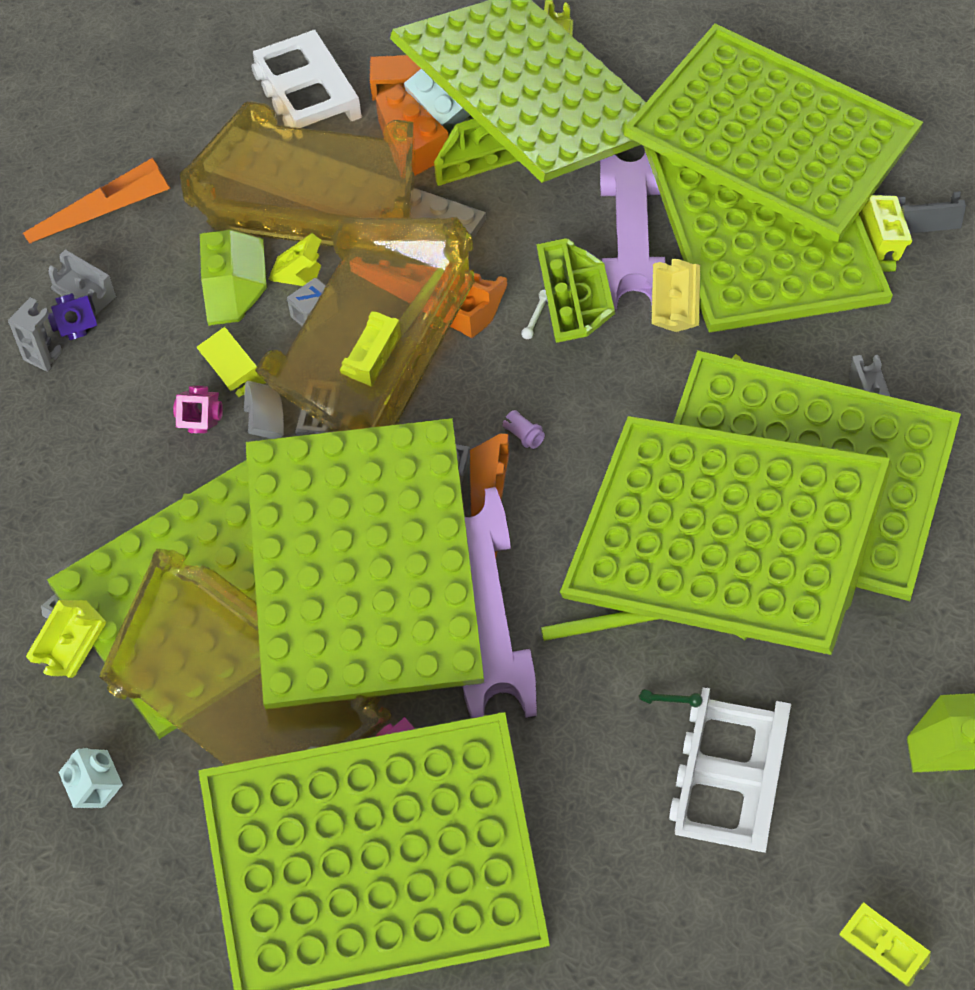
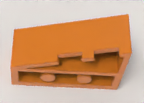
(428, 132)

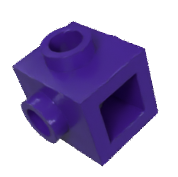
(81, 307)

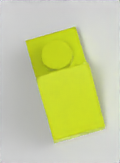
(298, 263)

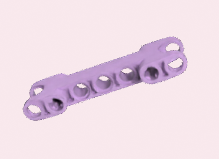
(630, 185)
(502, 668)

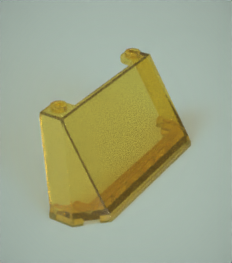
(299, 179)
(388, 267)
(197, 662)

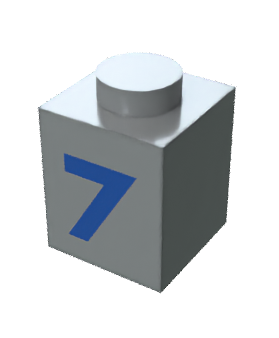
(304, 300)

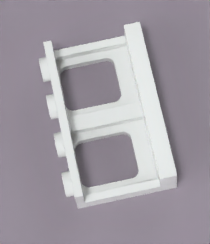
(320, 69)
(754, 778)

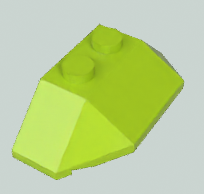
(469, 152)
(231, 274)
(574, 289)
(945, 736)

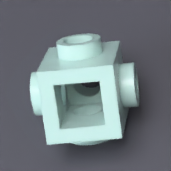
(90, 778)

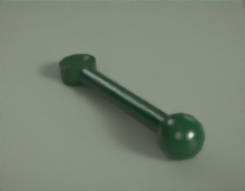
(694, 699)

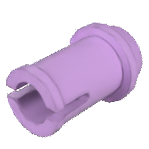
(529, 434)

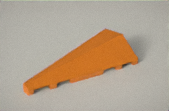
(127, 189)
(479, 305)
(488, 470)

